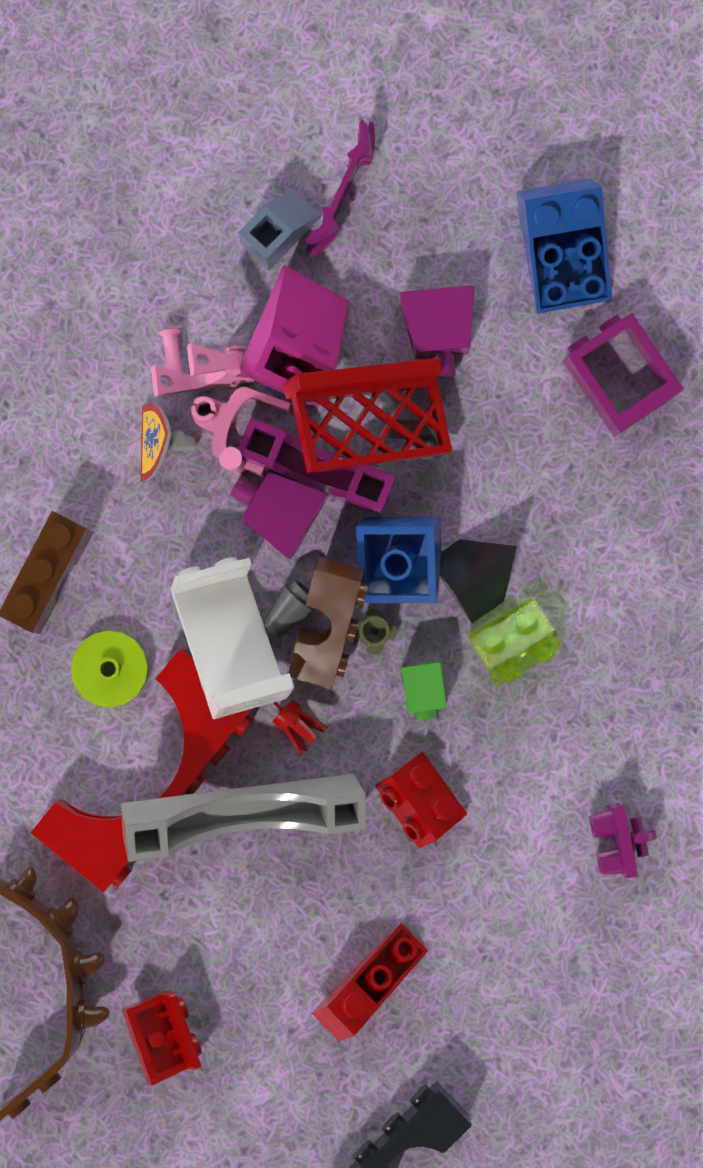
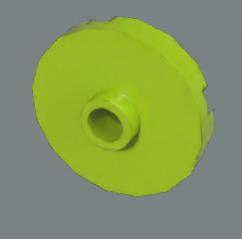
(130, 666)

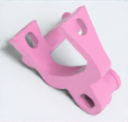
(220, 367)
(222, 422)

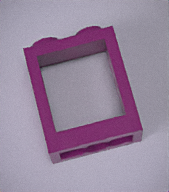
(610, 329)

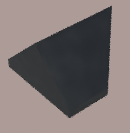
(477, 575)

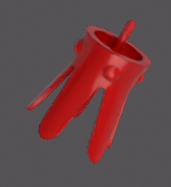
(297, 725)

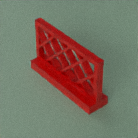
(356, 383)

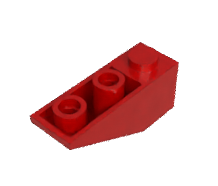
(369, 984)

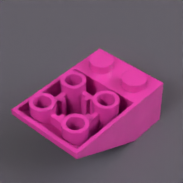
(296, 332)

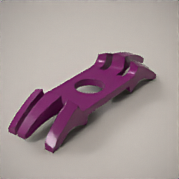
(359, 156)

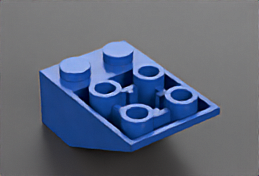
(565, 244)

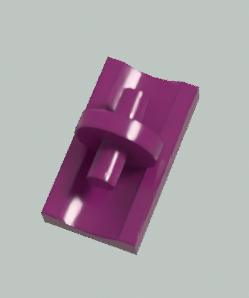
(621, 858)

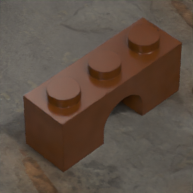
(39, 579)
(334, 591)

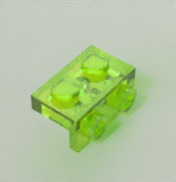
(515, 642)

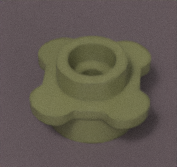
(385, 631)

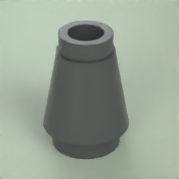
(288, 609)

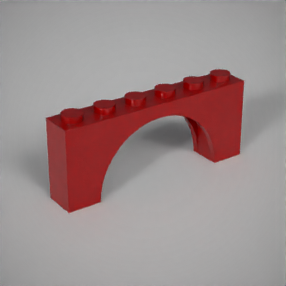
(96, 842)

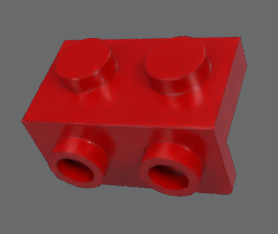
(420, 800)
(162, 1036)

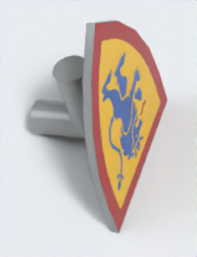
(157, 439)

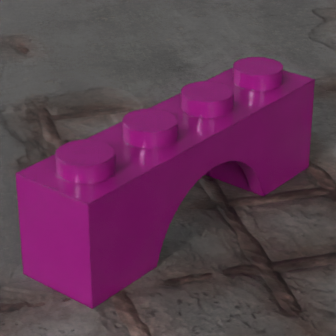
(283, 455)

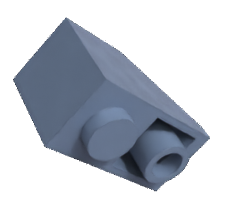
(278, 228)

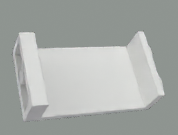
(228, 638)

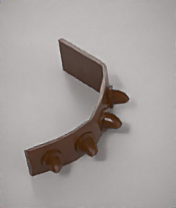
(77, 970)

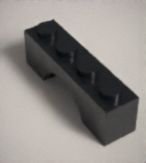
(430, 1122)

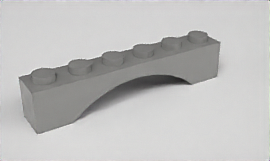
(171, 823)

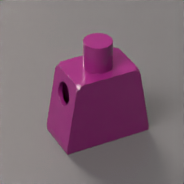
(439, 323)
(279, 510)

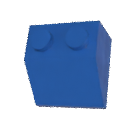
(400, 558)

